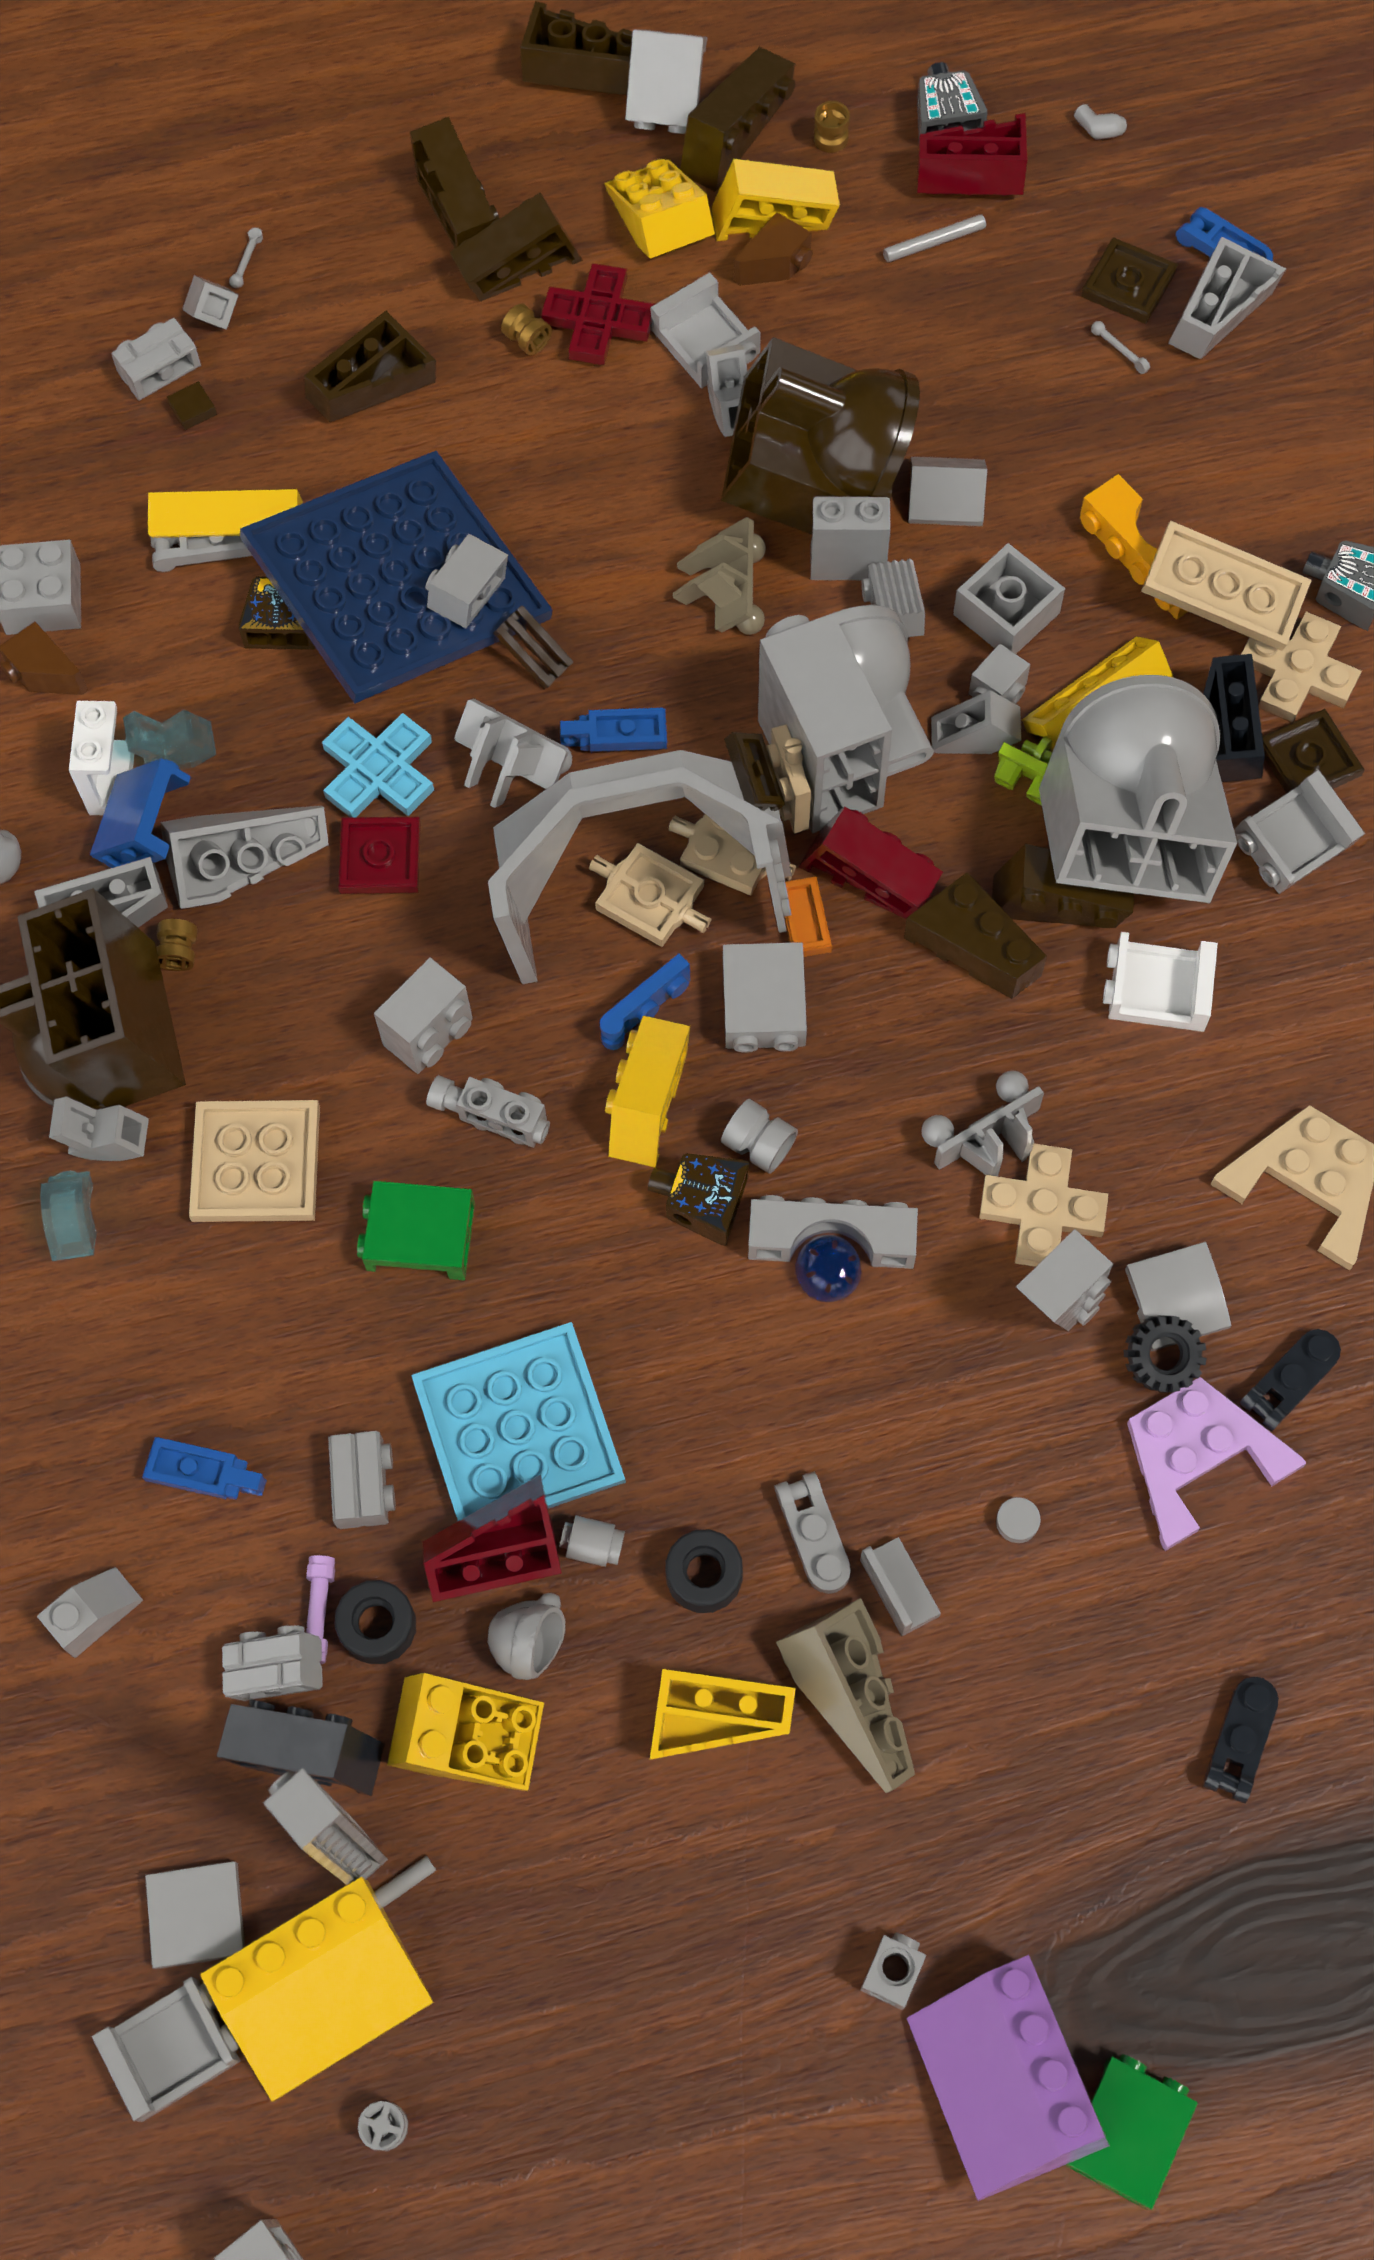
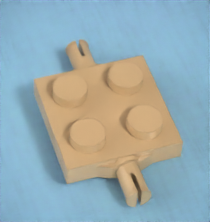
(788, 768)
(718, 855)
(649, 894)

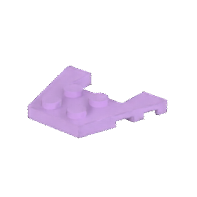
(1191, 1436)

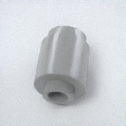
(592, 1541)

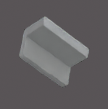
(899, 1586)

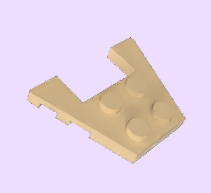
(1320, 1163)

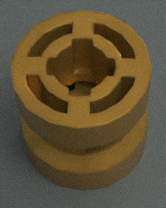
(831, 126)
(529, 332)
(176, 944)

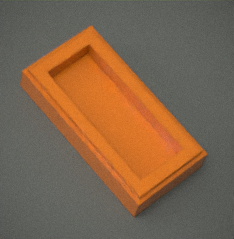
(807, 917)

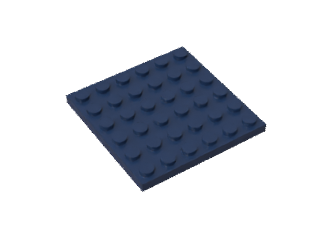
(360, 569)

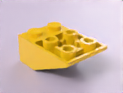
(661, 207)
(465, 1732)

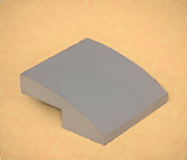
(1181, 1286)

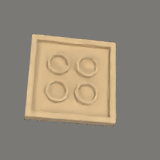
(254, 1161)

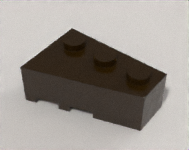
(450, 181)
(514, 248)
(369, 370)
(1030, 893)
(978, 936)

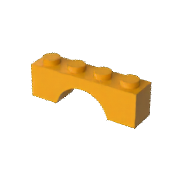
(1112, 517)

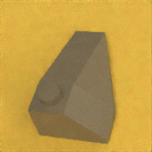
(841, 1676)

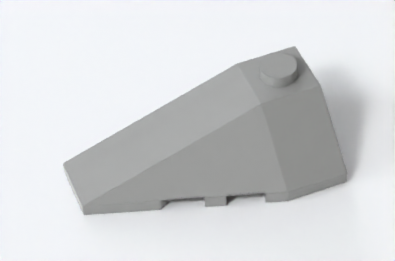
(230, 850)

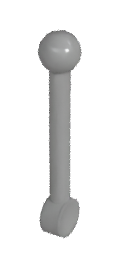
(255, 236)
(1141, 364)

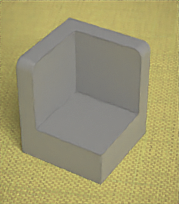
(210, 302)

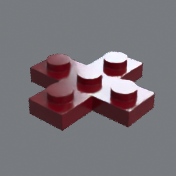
(597, 314)

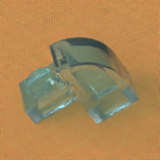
(181, 739)
(68, 1215)

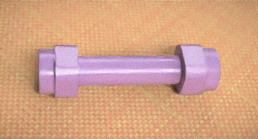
(320, 1573)

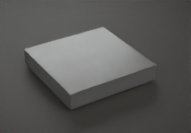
(194, 1914)

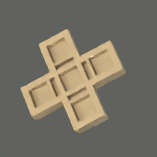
(1303, 669)
(1043, 1204)

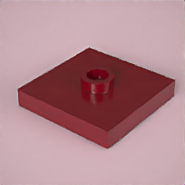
(379, 855)

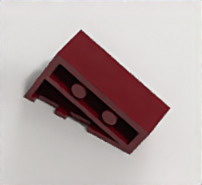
(974, 160)
(873, 862)
(494, 1546)

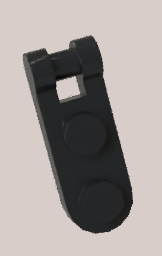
(1293, 1377)
(1242, 1737)

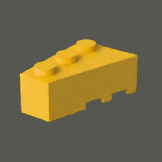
(758, 190)
(646, 1089)
(715, 1712)

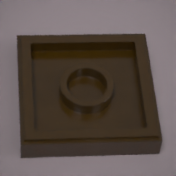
(1129, 280)
(1310, 746)

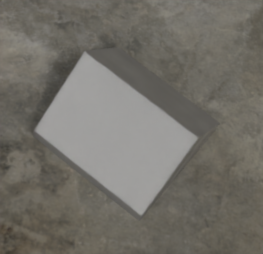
(947, 491)

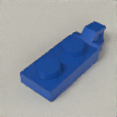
(617, 730)
(200, 1470)

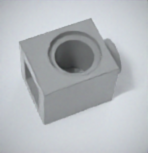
(879, 1986)

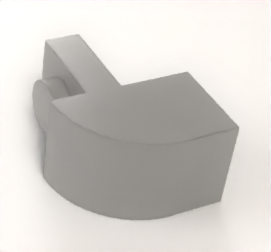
(726, 374)
(98, 1134)

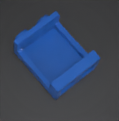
(132, 812)

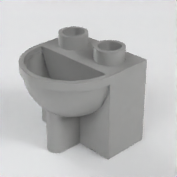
(845, 699)
(1139, 792)

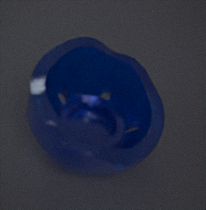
(830, 1268)

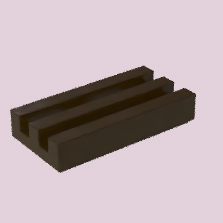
(543, 638)
(754, 770)

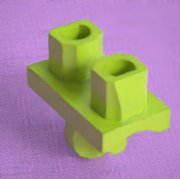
(1016, 763)

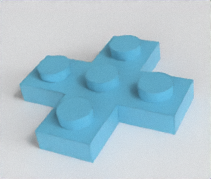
(378, 766)

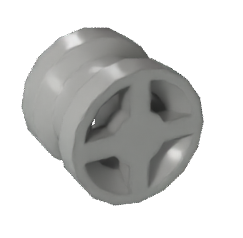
(375, 2123)

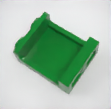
(417, 1228)
(1143, 2130)

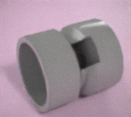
(754, 1133)

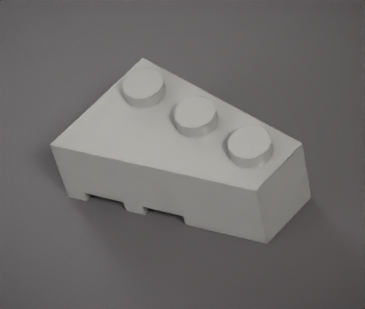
(1224, 296)
(1069, 1282)

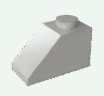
(977, 726)
(89, 1610)

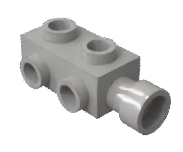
(500, 1107)

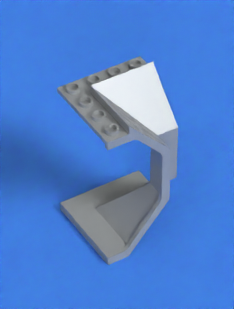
(539, 831)

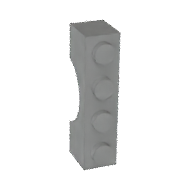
(884, 1231)

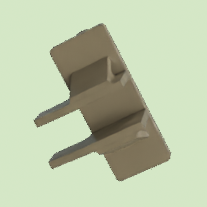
(729, 580)

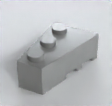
(129, 888)

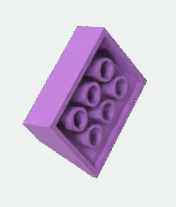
(1006, 2079)

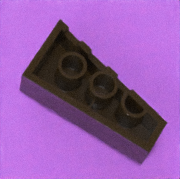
(575, 53)
(735, 116)

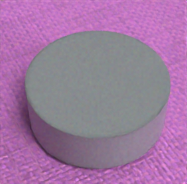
(1018, 1520)

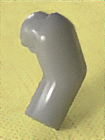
(1100, 126)

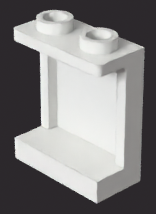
(95, 753)
(1160, 984)

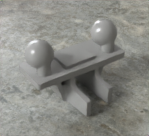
(511, 745)
(980, 1141)

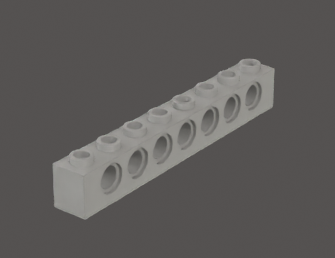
(323, 1827)

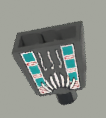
(948, 101)
(1346, 582)

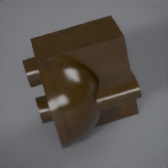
(816, 432)
(92, 1009)

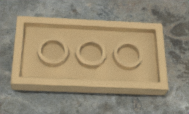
(1226, 585)

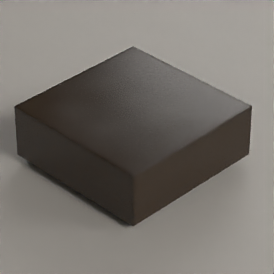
(191, 405)

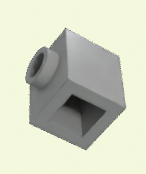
(1002, 673)

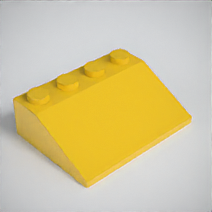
(317, 1988)

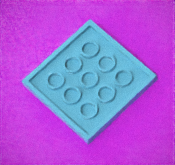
(516, 1417)

